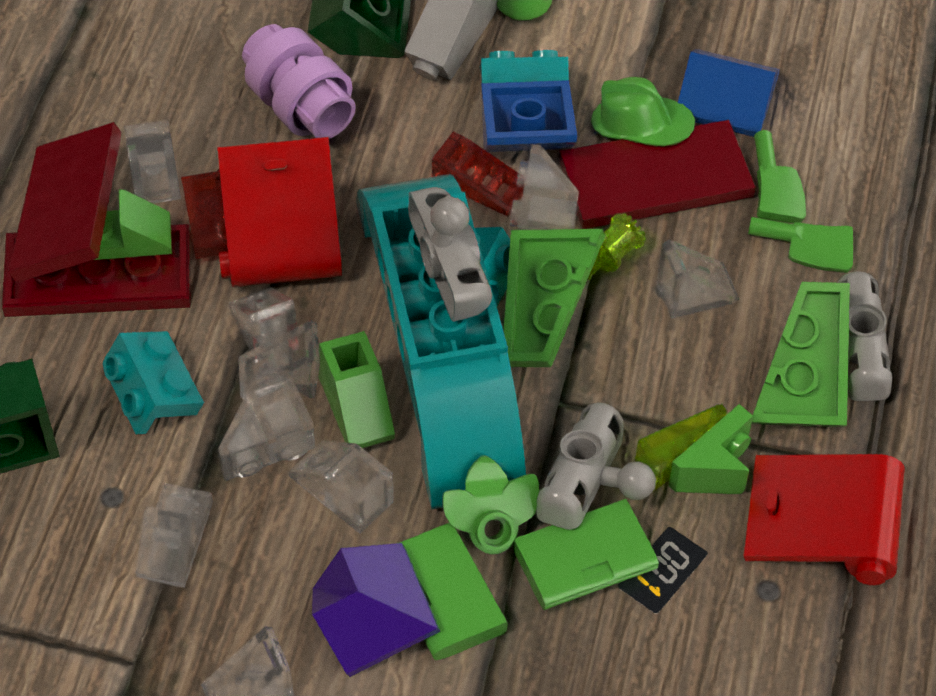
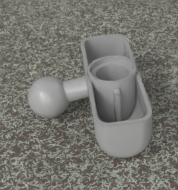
(450, 251)
(867, 340)
(585, 465)

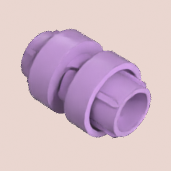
(298, 81)

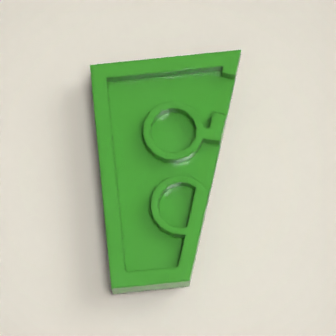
(543, 289)
(811, 361)

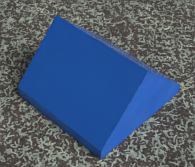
(727, 89)
(526, 115)

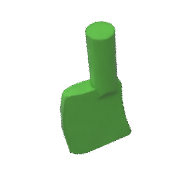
(780, 187)
(810, 245)

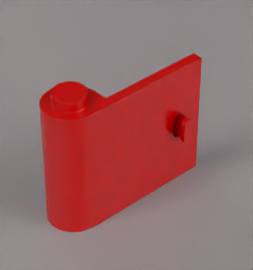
(279, 220)
(828, 512)

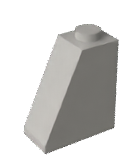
(447, 35)

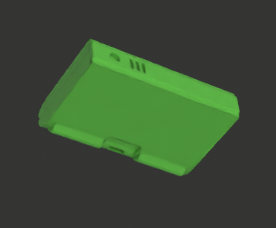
(582, 560)
(454, 592)

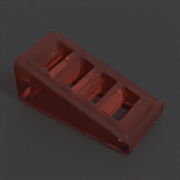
(485, 164)

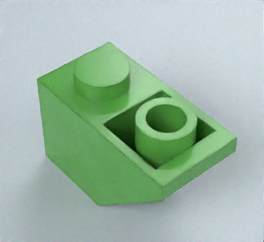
(355, 390)

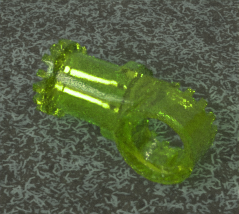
(618, 242)

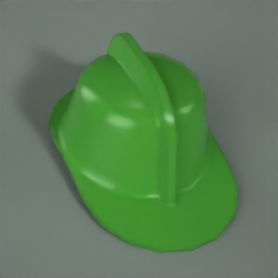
(637, 113)

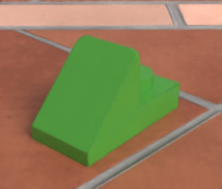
(135, 229)
(712, 460)

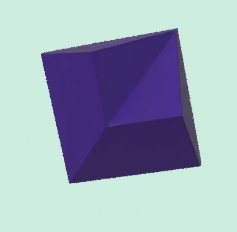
(371, 605)

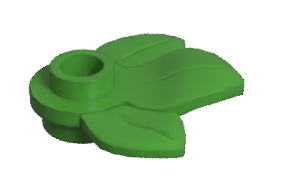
(488, 498)

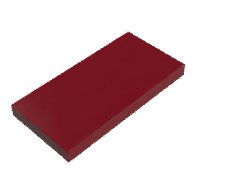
(657, 179)
(66, 203)
(104, 283)

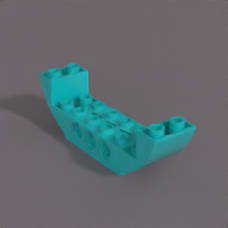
(452, 369)

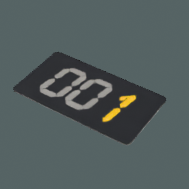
(677, 561)

